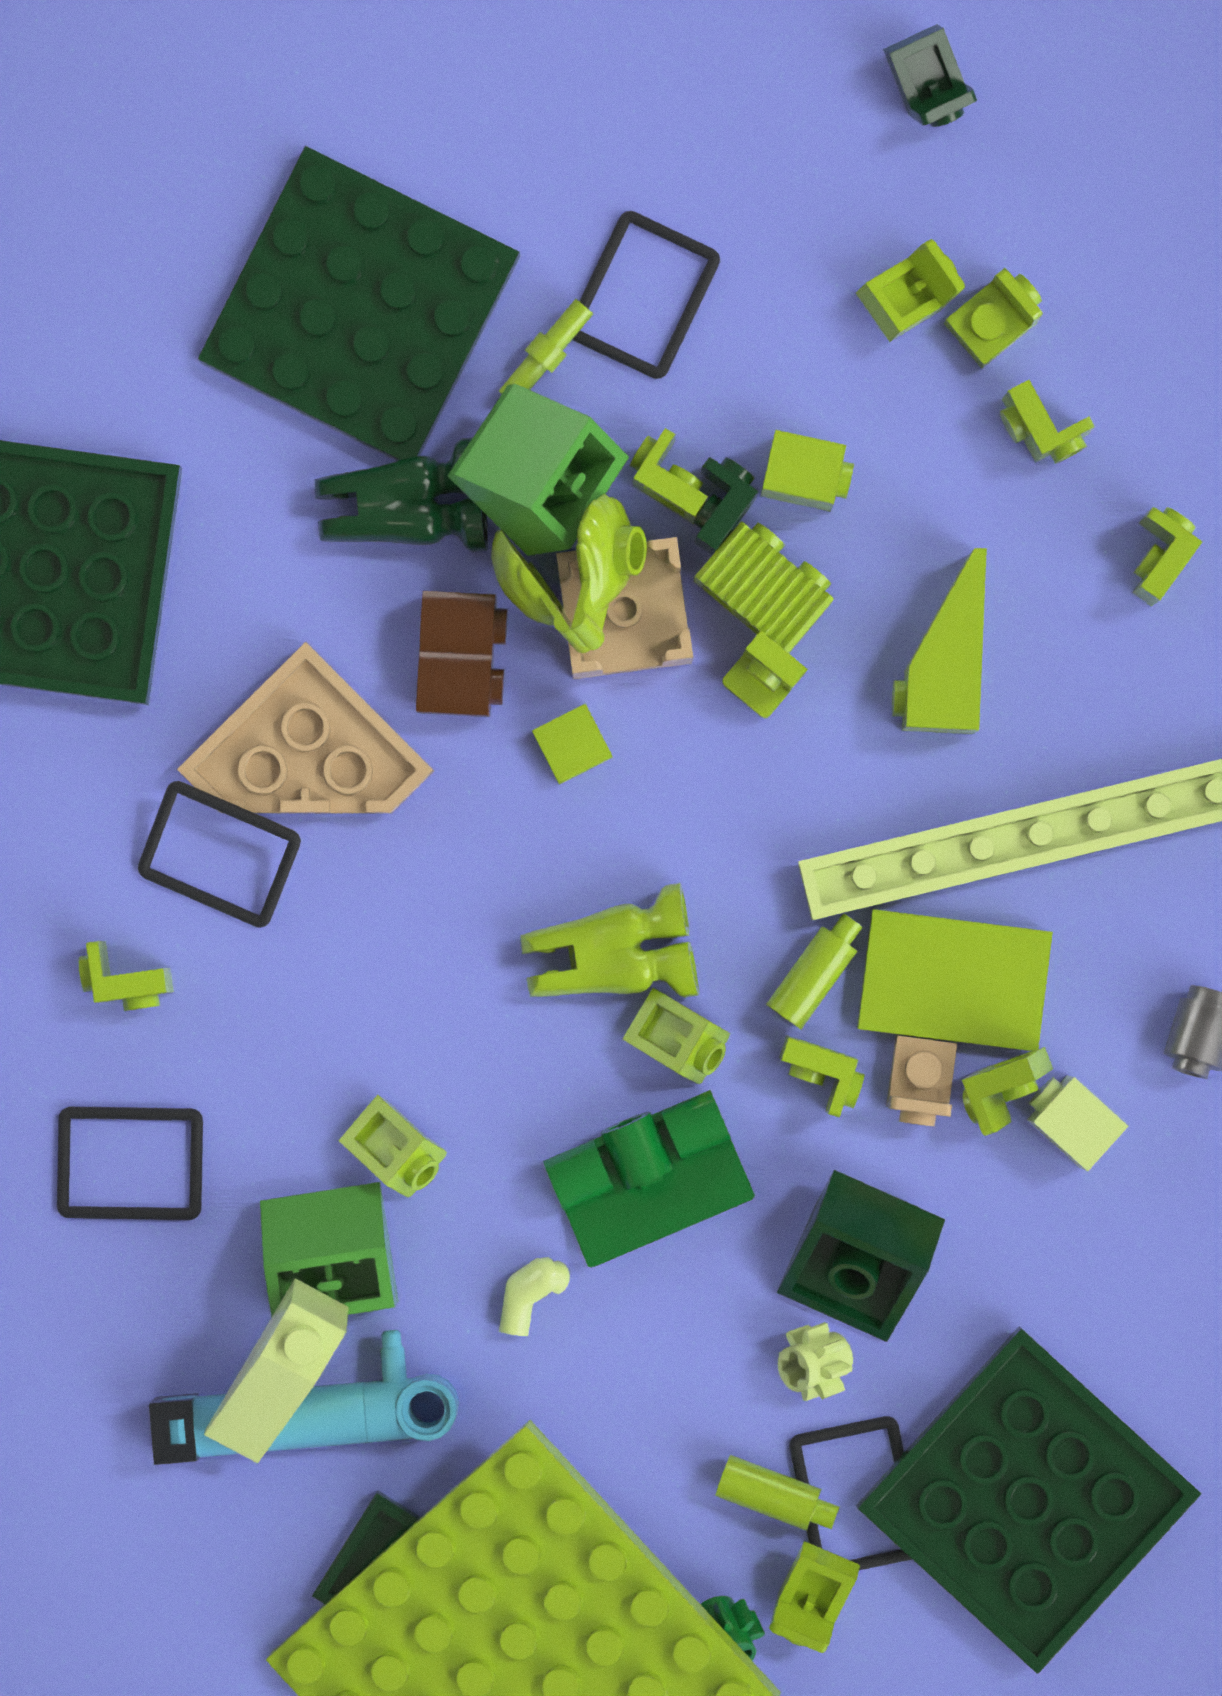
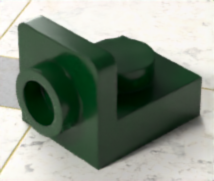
(721, 516)

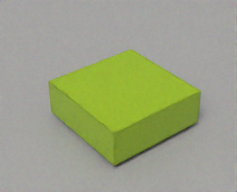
(572, 744)

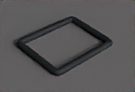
(690, 309)
(238, 813)
(134, 1114)
(839, 1432)

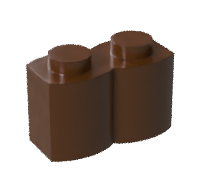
(459, 654)

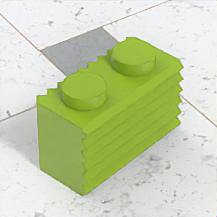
(765, 587)

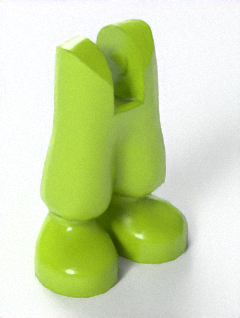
(608, 951)

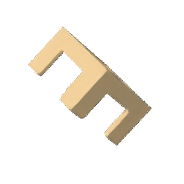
(642, 624)

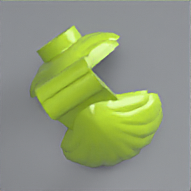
(606, 558)

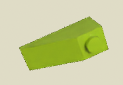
(946, 670)

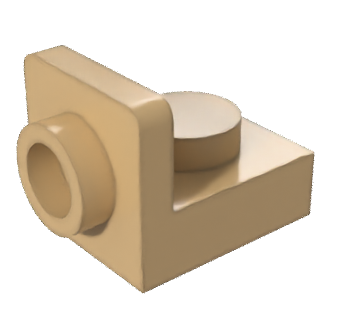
(921, 1079)

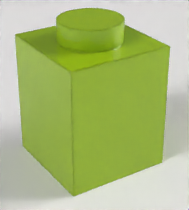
(806, 471)

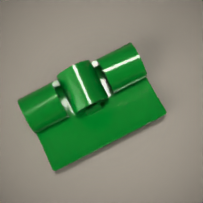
(649, 1178)

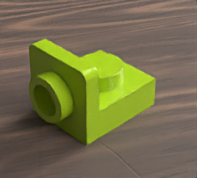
(996, 316)
(672, 488)
(1160, 566)
(763, 675)
(677, 1037)
(814, 1062)
(999, 1083)
(393, 1148)

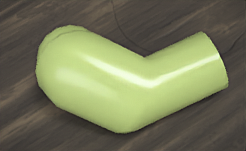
(526, 1288)

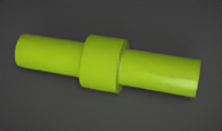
(547, 350)

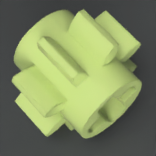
(815, 1361)

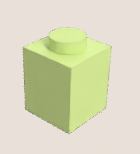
(1075, 1120)

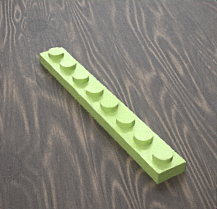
(1013, 840)

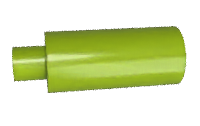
(815, 972)
(774, 1494)

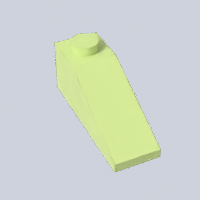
(279, 1371)

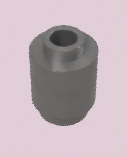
(1197, 1033)

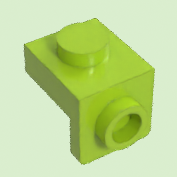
(911, 290)
(1029, 421)
(135, 989)
(813, 1597)

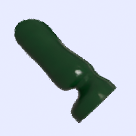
(400, 505)

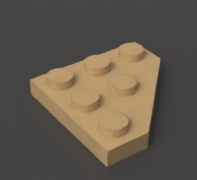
(307, 748)

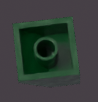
(861, 1256)

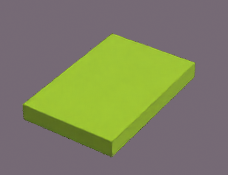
(954, 980)

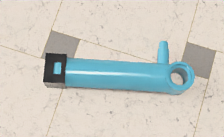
(325, 1418)

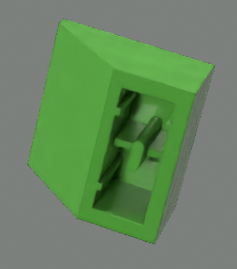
(537, 469)
(332, 1244)

